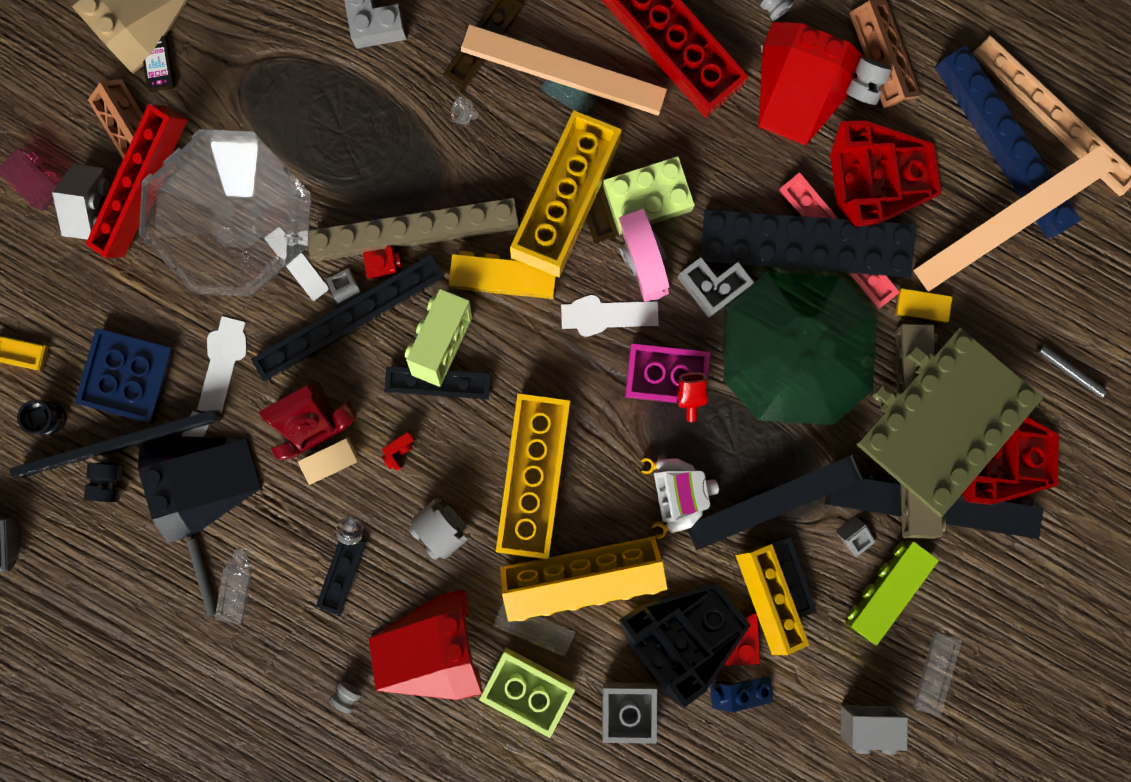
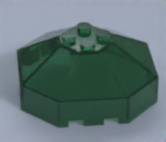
(799, 348)

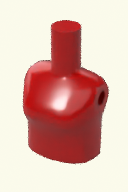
(692, 393)

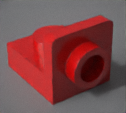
(382, 262)
(401, 446)

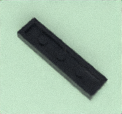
(456, 384)

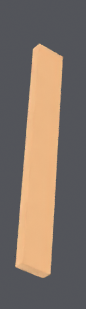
(563, 70)
(1049, 110)
(1014, 218)

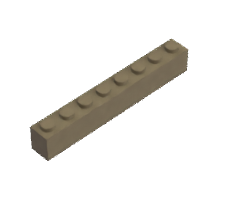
(413, 229)
(917, 518)

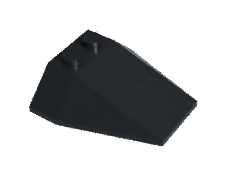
(194, 481)
(685, 639)

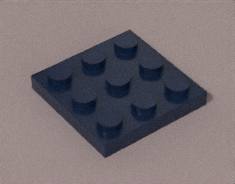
(124, 375)

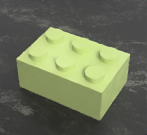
(655, 188)
(439, 337)
(527, 692)

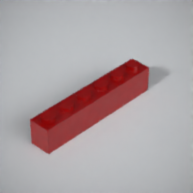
(120, 212)

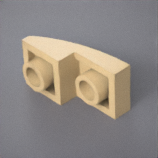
(328, 461)

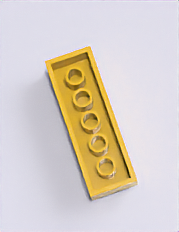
(565, 193)
(532, 476)
(582, 579)

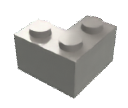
(374, 25)
(79, 198)
(714, 292)

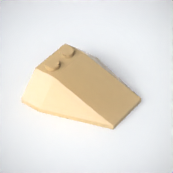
(130, 26)

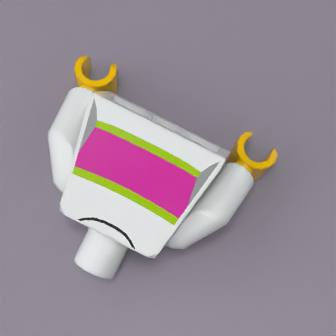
(681, 494)

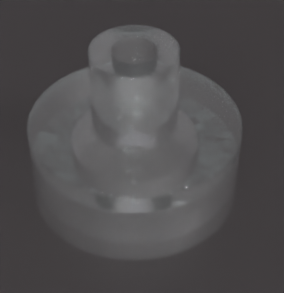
(463, 111)
(349, 530)

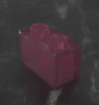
(29, 179)

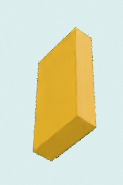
(923, 305)
(23, 353)

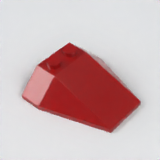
(803, 79)
(881, 172)
(1020, 467)
(427, 652)

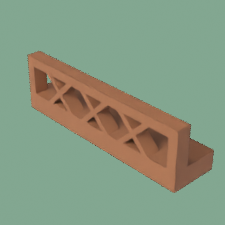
(873, 37)
(118, 106)

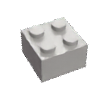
(629, 712)
(874, 728)

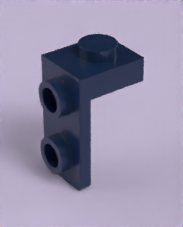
(741, 695)

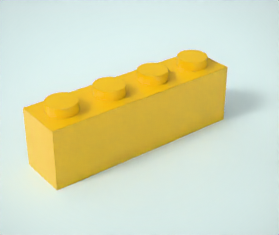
(499, 276)
(772, 600)

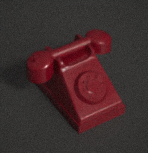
(305, 420)

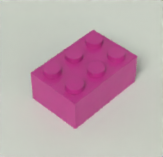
(656, 370)

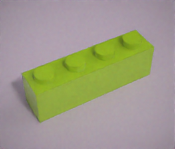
(891, 591)

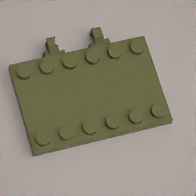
(948, 420)

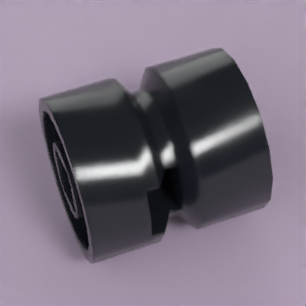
(41, 417)
(106, 473)

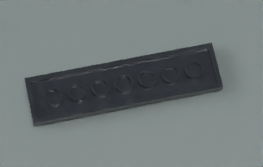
(807, 243)

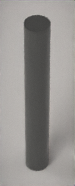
(1072, 371)
(202, 577)

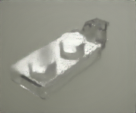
(234, 588)

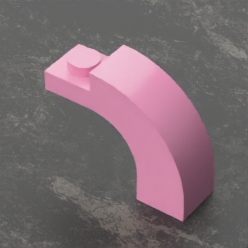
(645, 255)

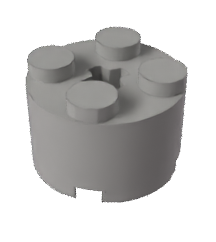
(439, 529)

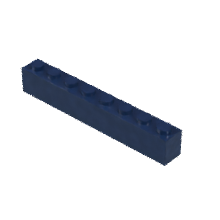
(1001, 134)

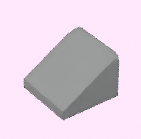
(344, 287)
(856, 536)

